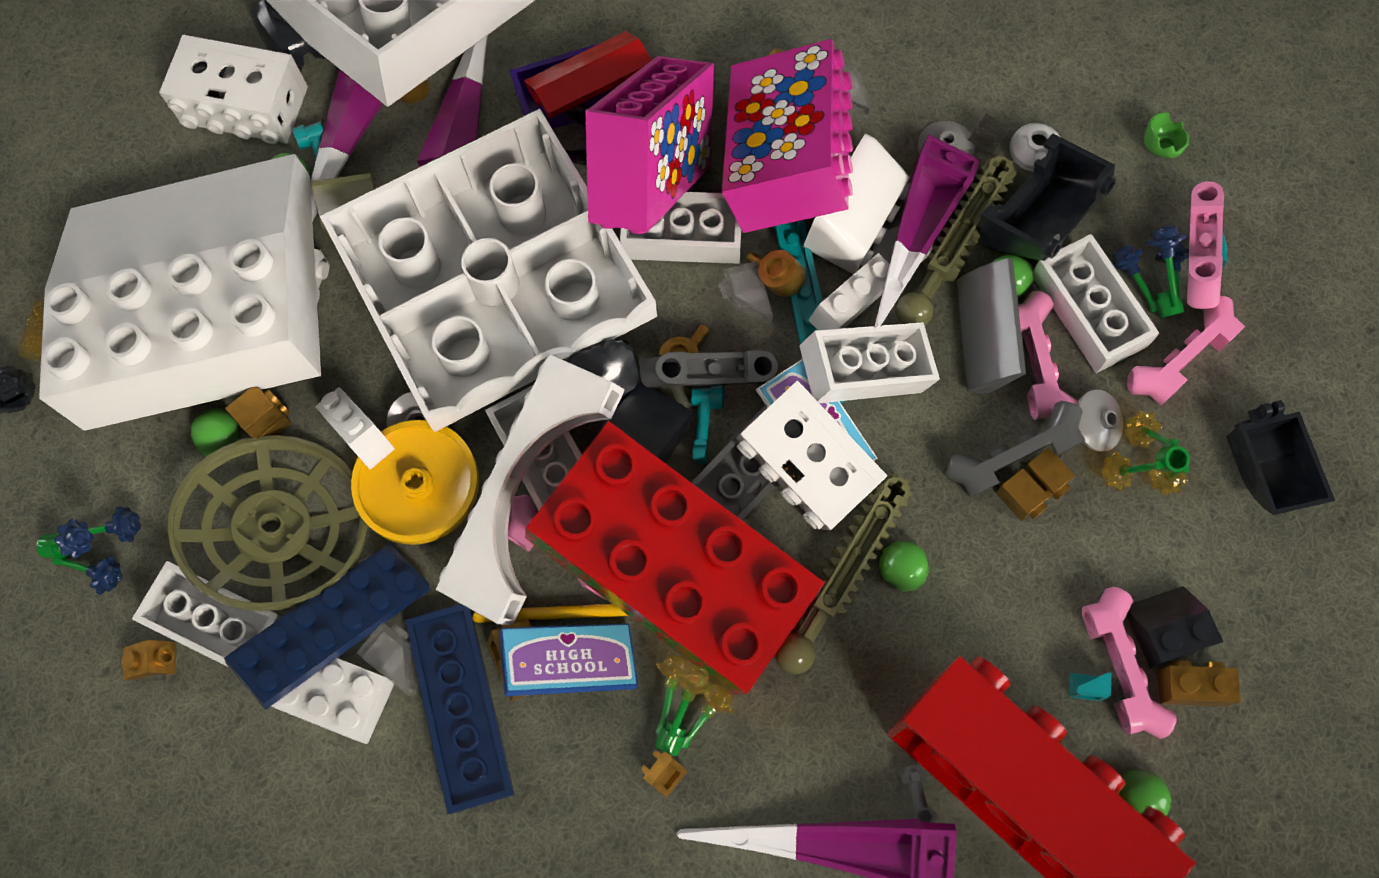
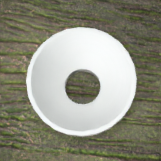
(1024, 150)

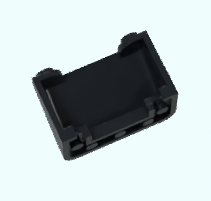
(1048, 202)

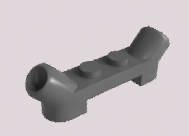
(708, 368)
(1060, 435)

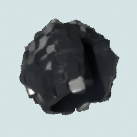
(15, 389)

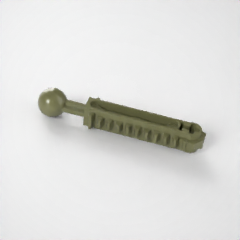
(957, 239)
(798, 650)

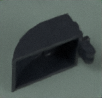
(1278, 460)

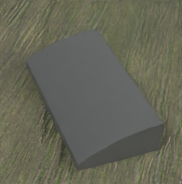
(990, 327)
(733, 478)

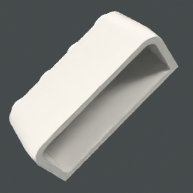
(849, 234)

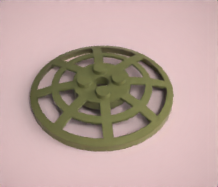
(259, 509)

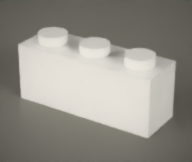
(852, 296)
(354, 427)

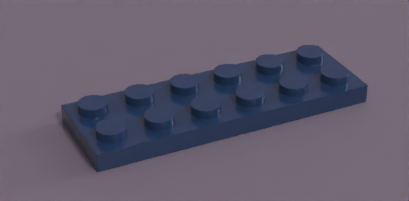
(326, 626)
(459, 709)

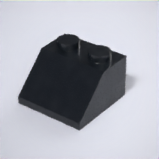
(1172, 626)

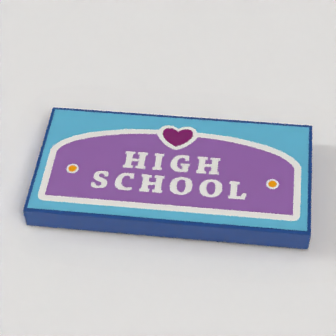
(567, 659)

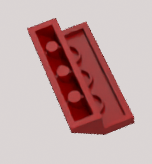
(587, 74)

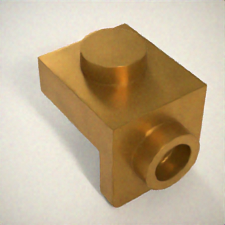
(148, 659)

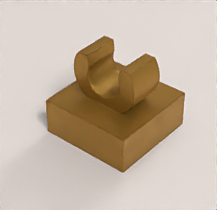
(664, 773)

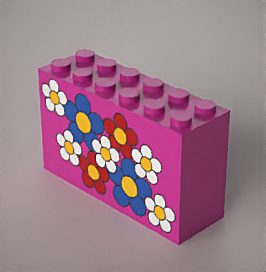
(788, 137)
(648, 143)

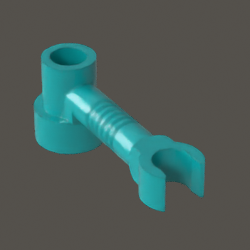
(309, 136)
(706, 400)

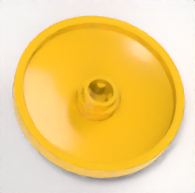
(419, 487)

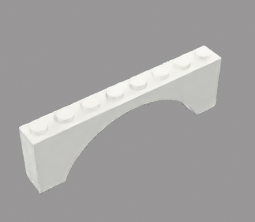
(481, 565)

